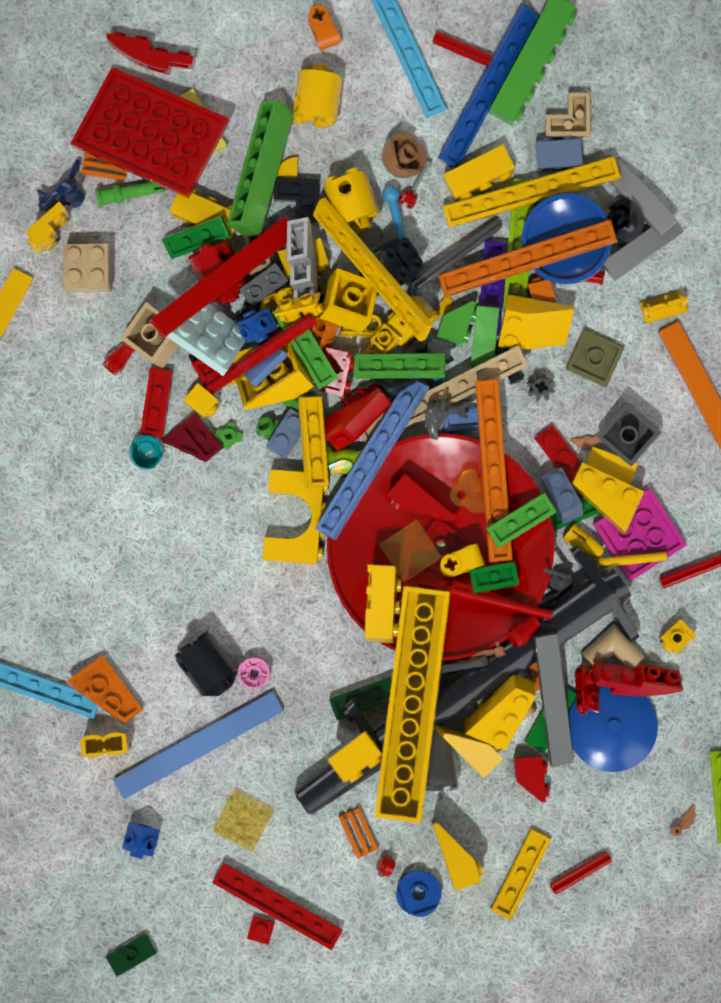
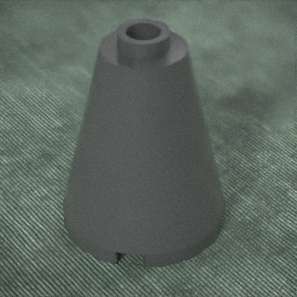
(441, 765)

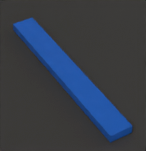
(488, 87)

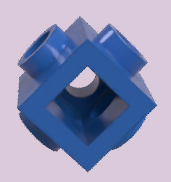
(256, 325)
(140, 840)

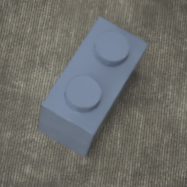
(558, 154)
(285, 435)
(562, 496)

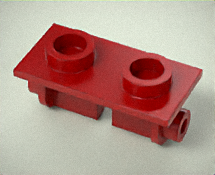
(589, 696)

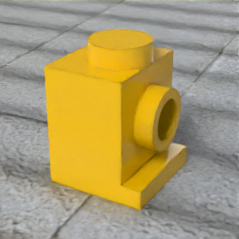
(685, 633)

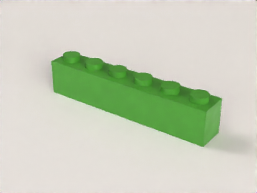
(532, 59)
(260, 168)

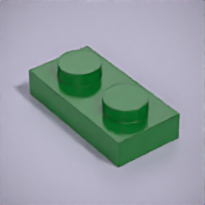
(493, 577)

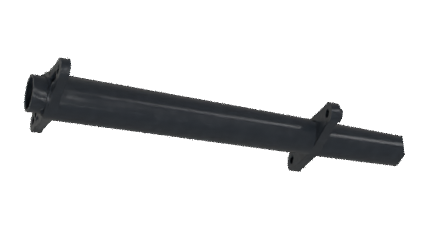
(571, 615)

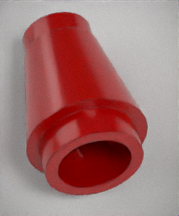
(118, 358)
(523, 631)

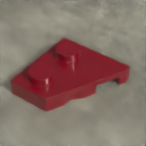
(194, 439)

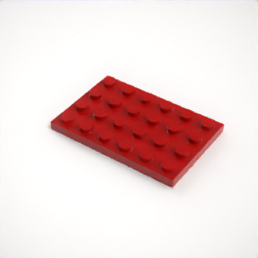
(150, 132)

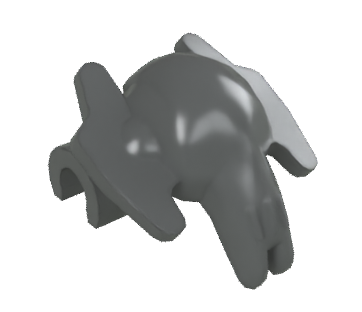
(437, 414)

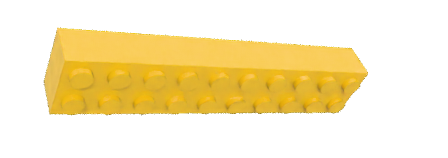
(412, 705)

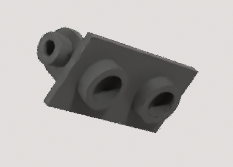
(263, 284)

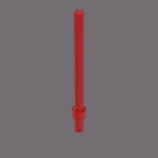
(487, 599)

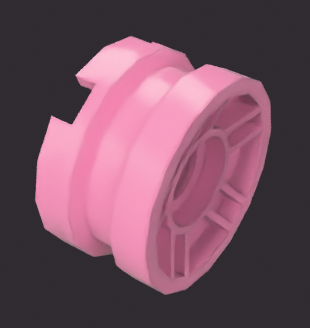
(245, 677)

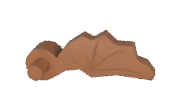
(585, 442)
(498, 651)
(685, 823)

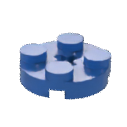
(407, 886)

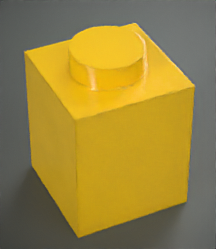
(202, 402)

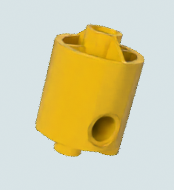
(317, 96)
(359, 204)

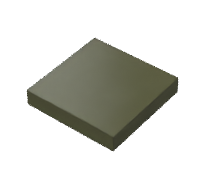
(595, 358)

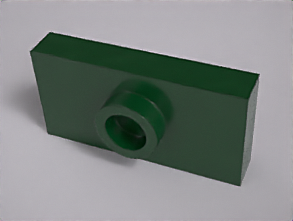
(131, 955)

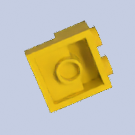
(43, 234)

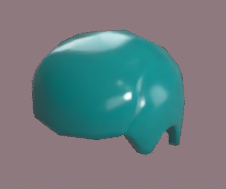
(143, 445)

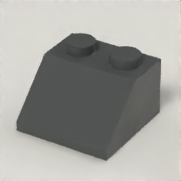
(629, 434)

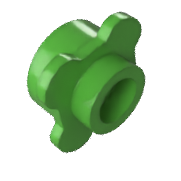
(267, 427)
(229, 429)

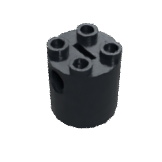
(399, 259)
(207, 665)

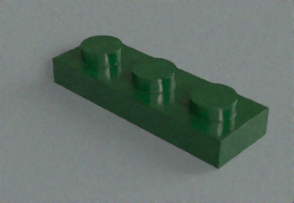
(363, 697)

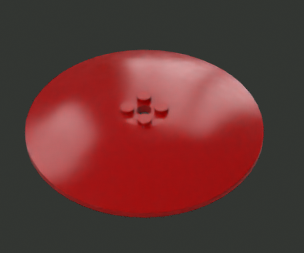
(437, 469)

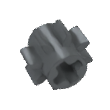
(535, 390)

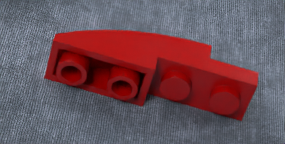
(140, 52)
(642, 681)

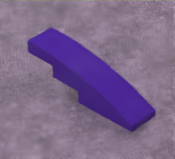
(492, 293)

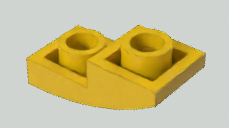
(383, 341)
(611, 465)

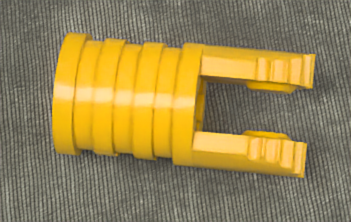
(584, 541)

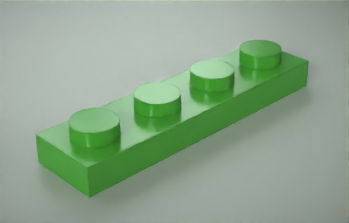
(312, 357)
(399, 366)

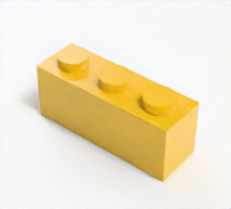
(479, 174)
(198, 210)

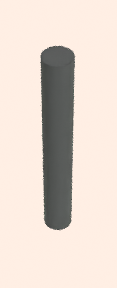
(465, 664)

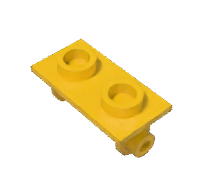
(664, 307)
(290, 309)

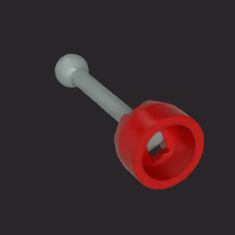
(408, 195)

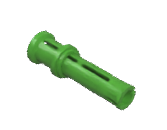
(117, 194)

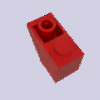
(530, 775)

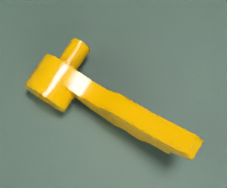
(443, 307)

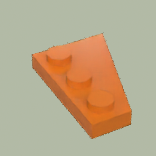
(105, 689)

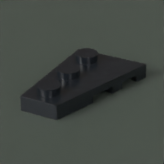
(396, 385)

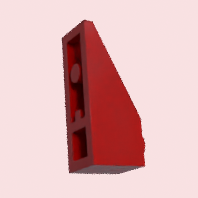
(353, 420)
(415, 500)

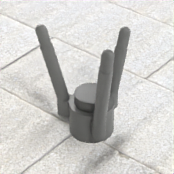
(559, 582)

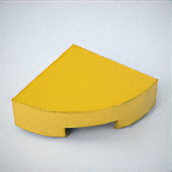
(288, 168)

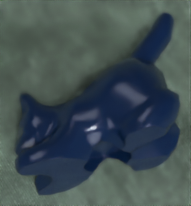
(66, 192)

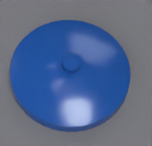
(560, 216)
(616, 735)

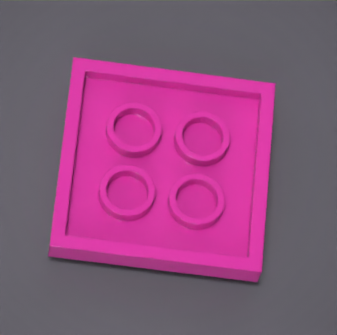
(647, 533)

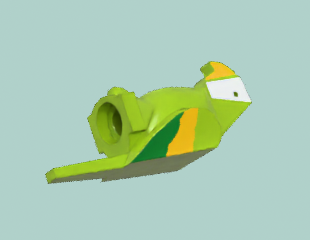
(340, 461)

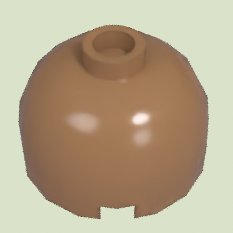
(403, 155)

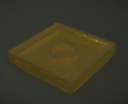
(410, 551)
(243, 821)

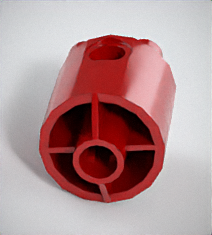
(210, 259)

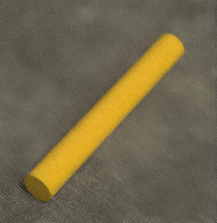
(632, 559)

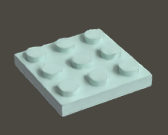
(210, 338)

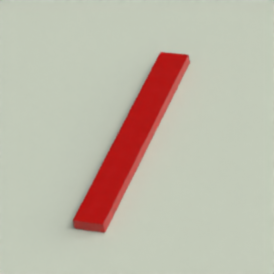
(221, 279)

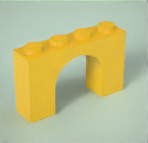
(305, 547)

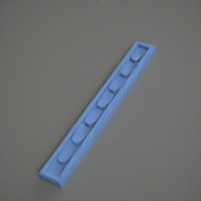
(371, 460)
(198, 745)

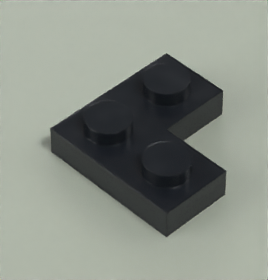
(299, 190)

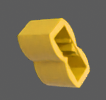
(110, 744)

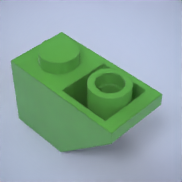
(455, 325)

